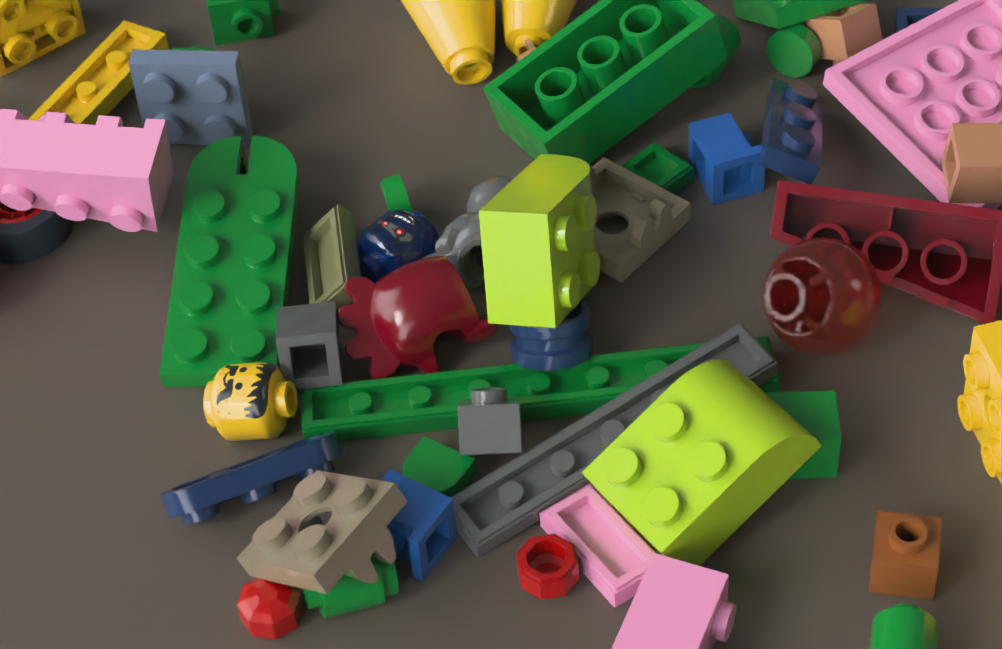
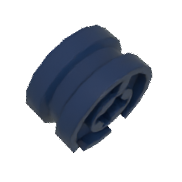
(554, 347)

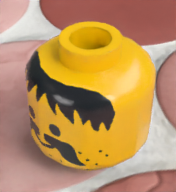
(249, 401)

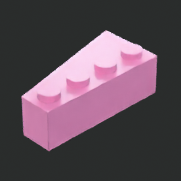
(86, 168)

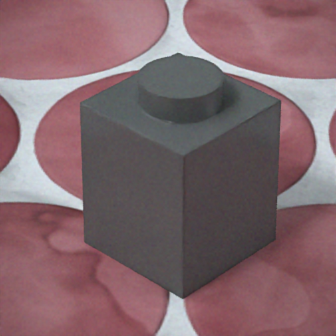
(309, 345)

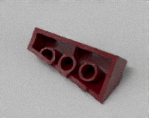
(915, 245)

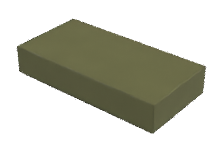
(331, 257)

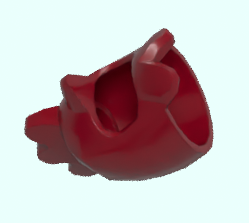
(406, 313)

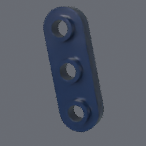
(251, 478)

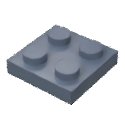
(195, 93)

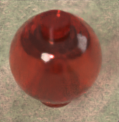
(821, 296)

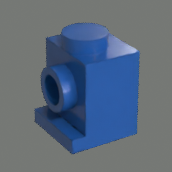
(725, 159)
(423, 526)

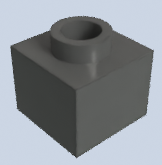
(490, 422)

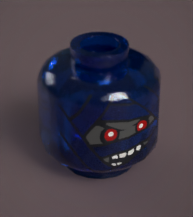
(394, 241)

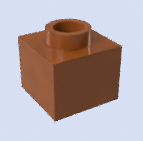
(905, 555)

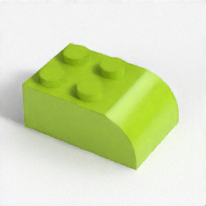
(540, 243)
(700, 461)

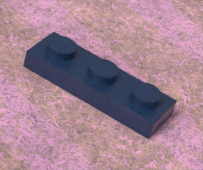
(793, 130)

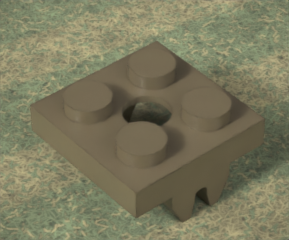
(649, 209)
(305, 554)

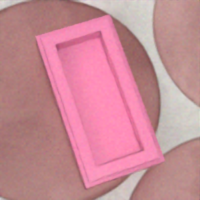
(605, 544)

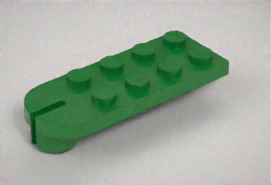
(231, 260)

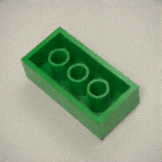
(605, 75)

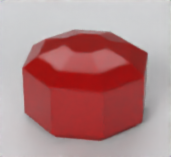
(547, 566)
(269, 608)

